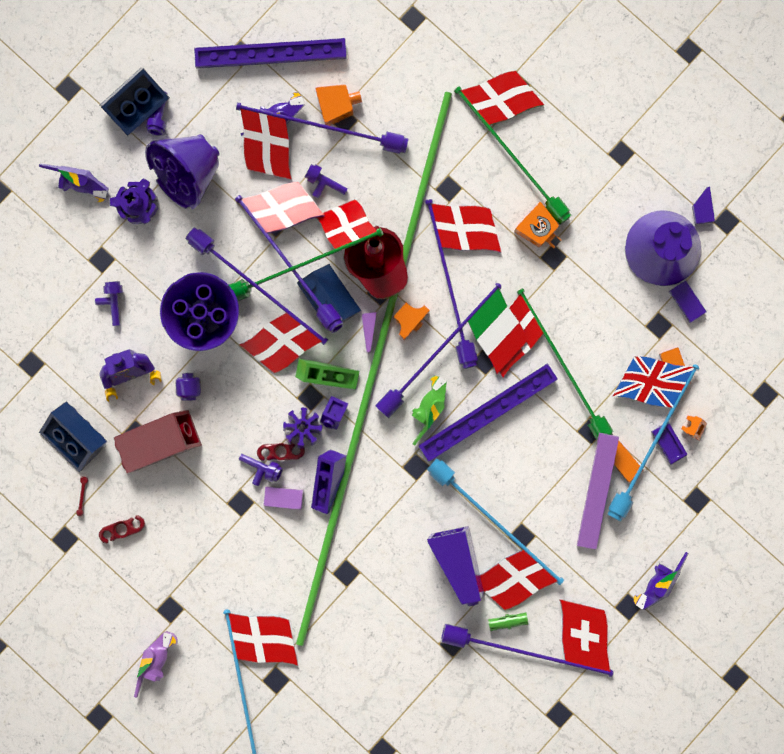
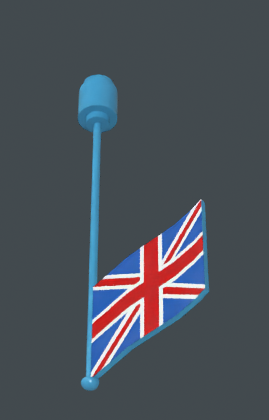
(656, 385)

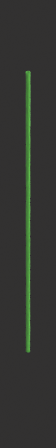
(372, 375)

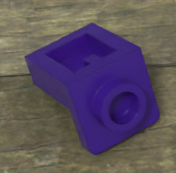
(333, 413)

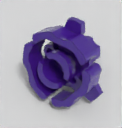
(124, 202)

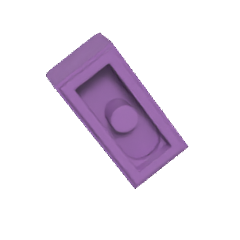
(368, 325)
(283, 498)

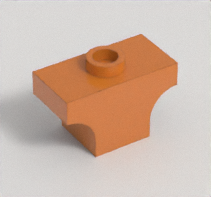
(410, 319)

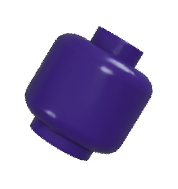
(188, 387)

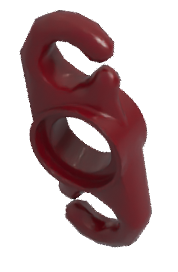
(272, 455)
(112, 528)

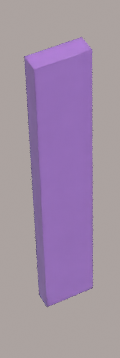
(597, 490)

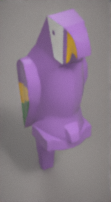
(154, 659)

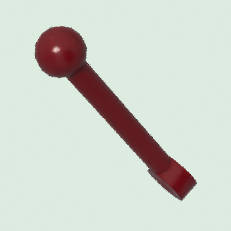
(84, 480)

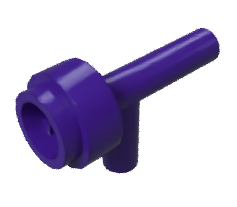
(155, 124)
(314, 174)
(111, 288)
(272, 472)

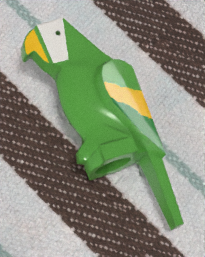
(431, 405)

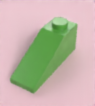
(326, 374)

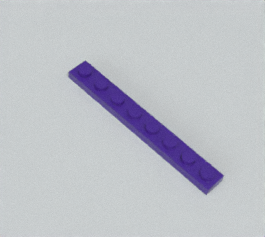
(270, 53)
(488, 412)

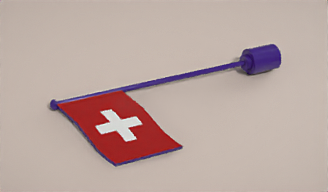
(582, 638)

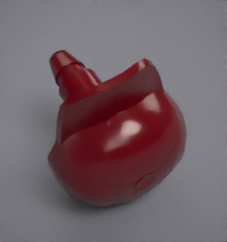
(378, 264)

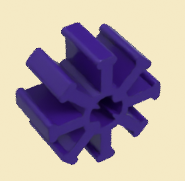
(297, 423)

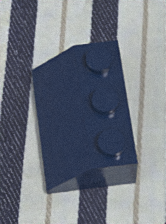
(134, 101)
(330, 290)
(72, 436)

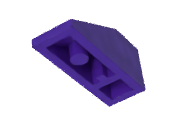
(327, 480)

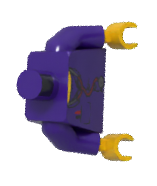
(125, 367)

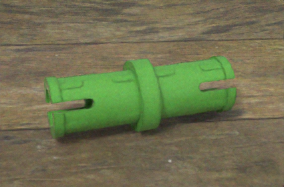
(508, 621)

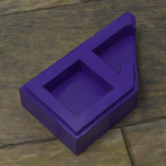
(703, 208)

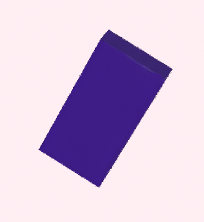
(687, 301)
(670, 444)

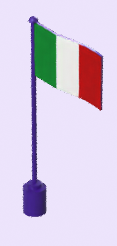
(493, 329)

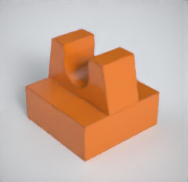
(696, 428)

